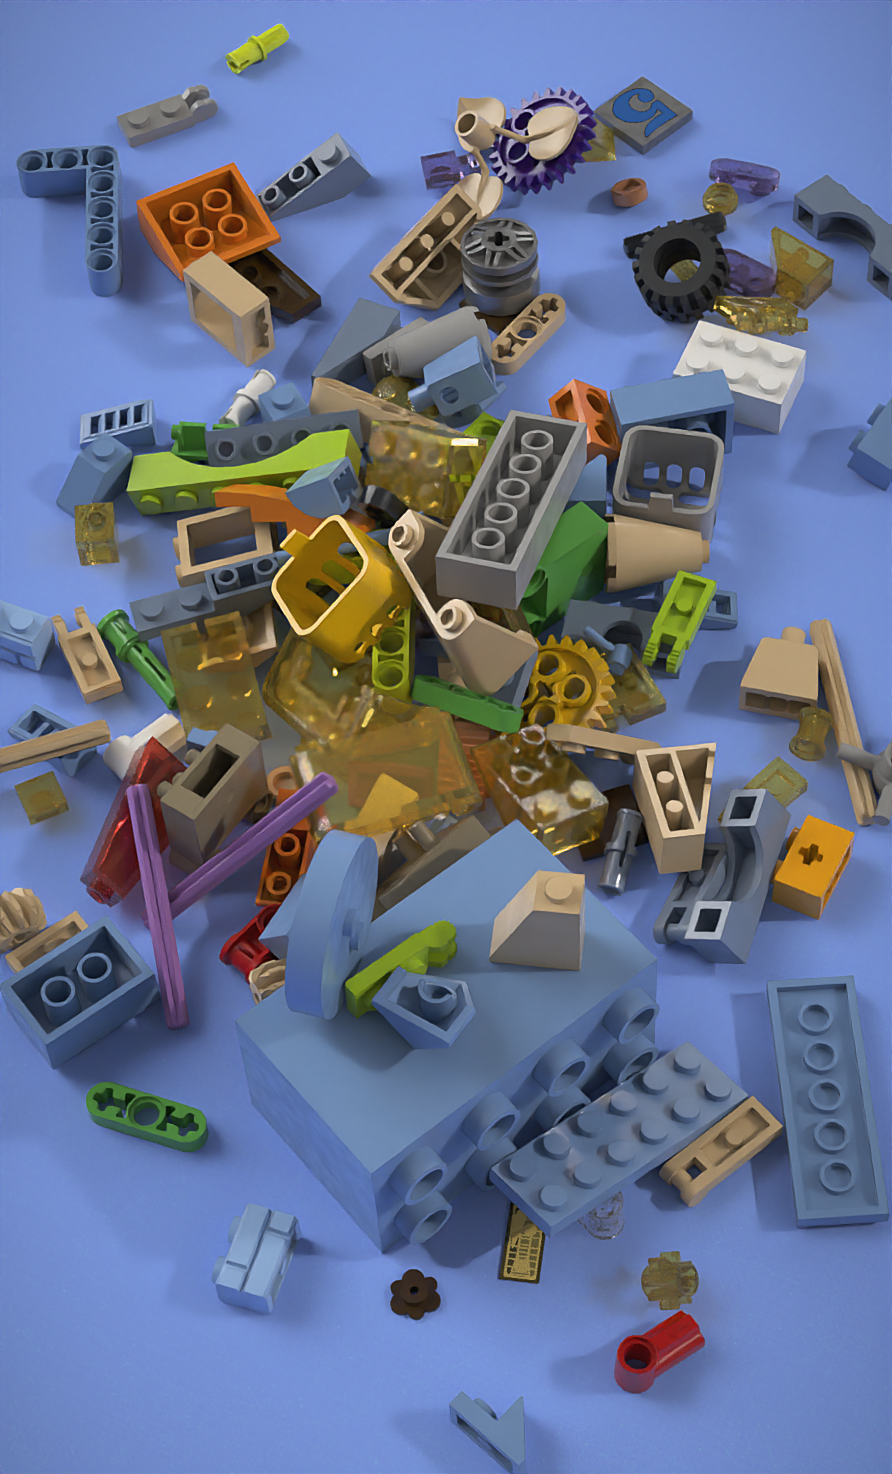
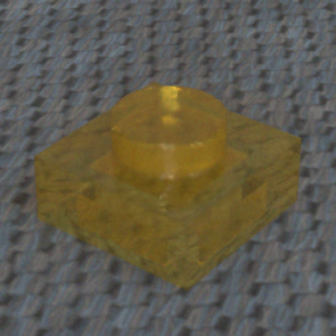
(41, 797)

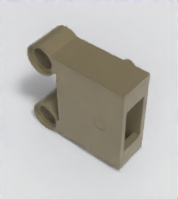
(213, 796)
(426, 858)

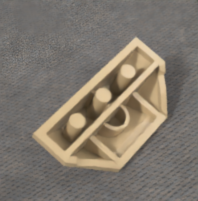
(427, 260)

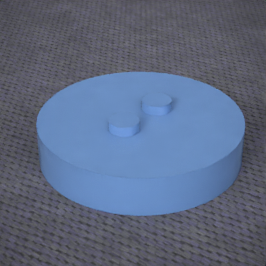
(331, 923)

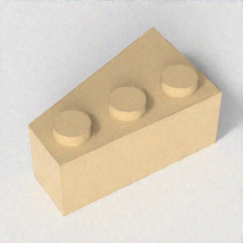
(674, 798)

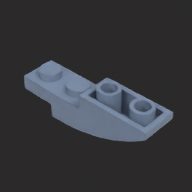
(227, 589)

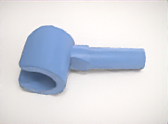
(618, 655)

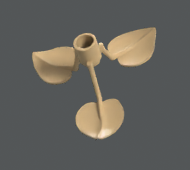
(476, 129)

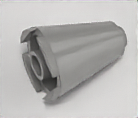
(422, 345)

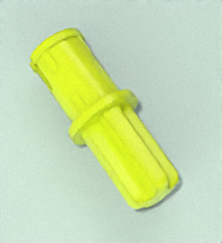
(256, 48)

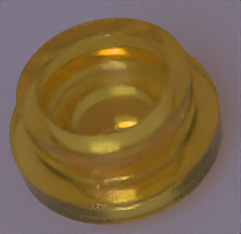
(720, 198)

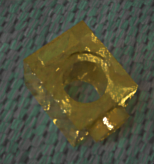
(96, 534)

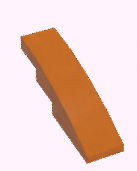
(272, 505)

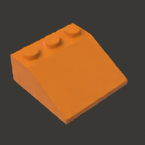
(204, 216)

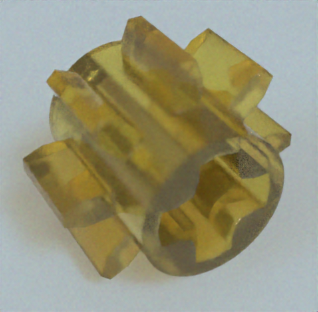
(670, 1280)

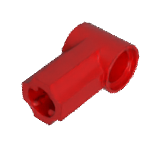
(658, 1349)

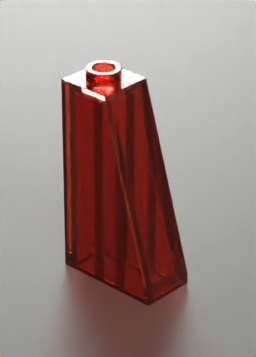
(114, 859)

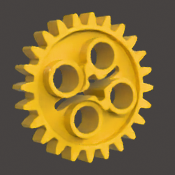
(552, 694)

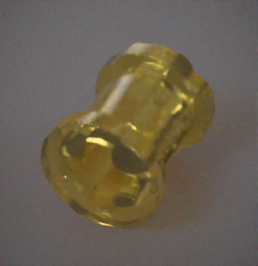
(811, 734)

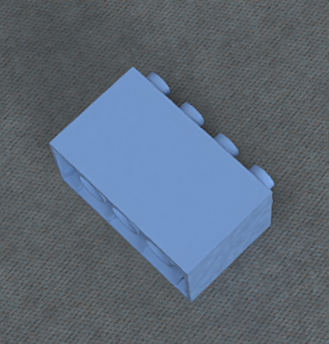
(415, 1128)

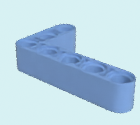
(92, 172)

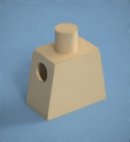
(781, 676)

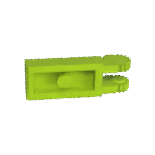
(679, 618)
(426, 949)

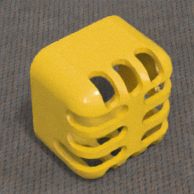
(360, 605)

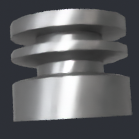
(500, 266)

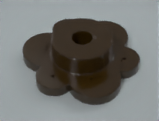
(414, 1305)

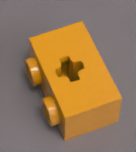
(827, 852)

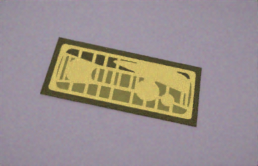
(522, 1248)

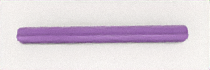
(249, 844)
(158, 907)

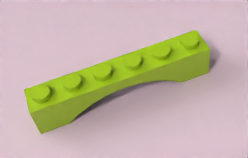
(171, 484)

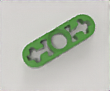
(466, 704)
(180, 1114)

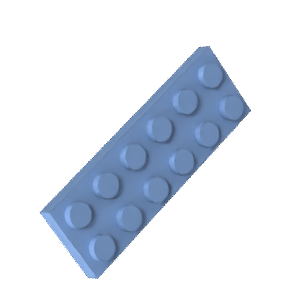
(826, 1102)
(617, 1138)

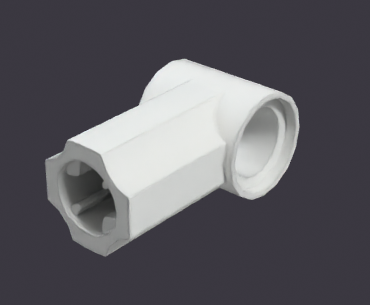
(121, 750)

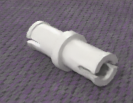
(246, 400)

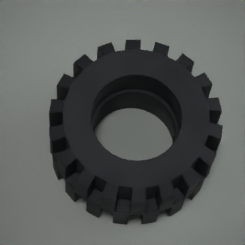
(676, 245)

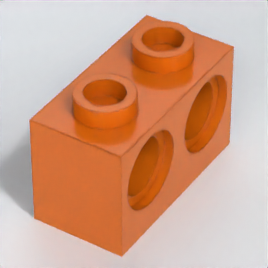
(589, 405)

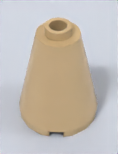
(649, 552)

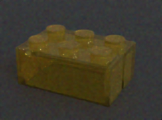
(416, 464)
(217, 677)

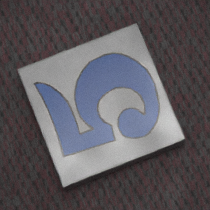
(643, 115)

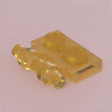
(761, 315)
(635, 695)

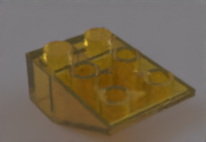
(541, 789)

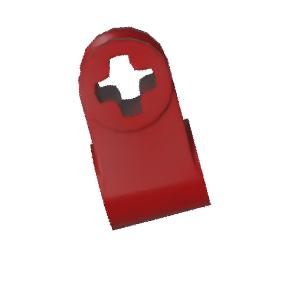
(244, 949)

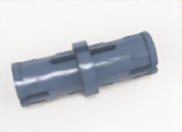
(620, 852)

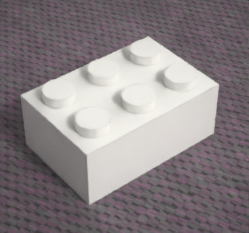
(759, 372)

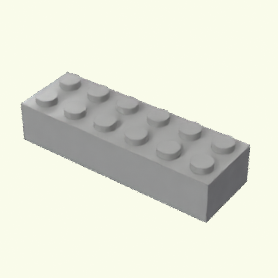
(511, 510)

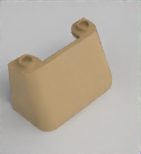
(478, 649)

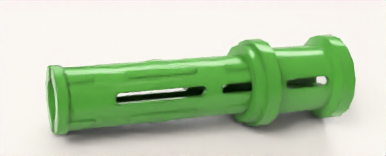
(131, 650)

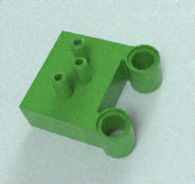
(568, 568)

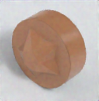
(629, 192)

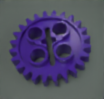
(512, 158)

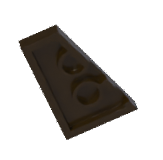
(287, 293)

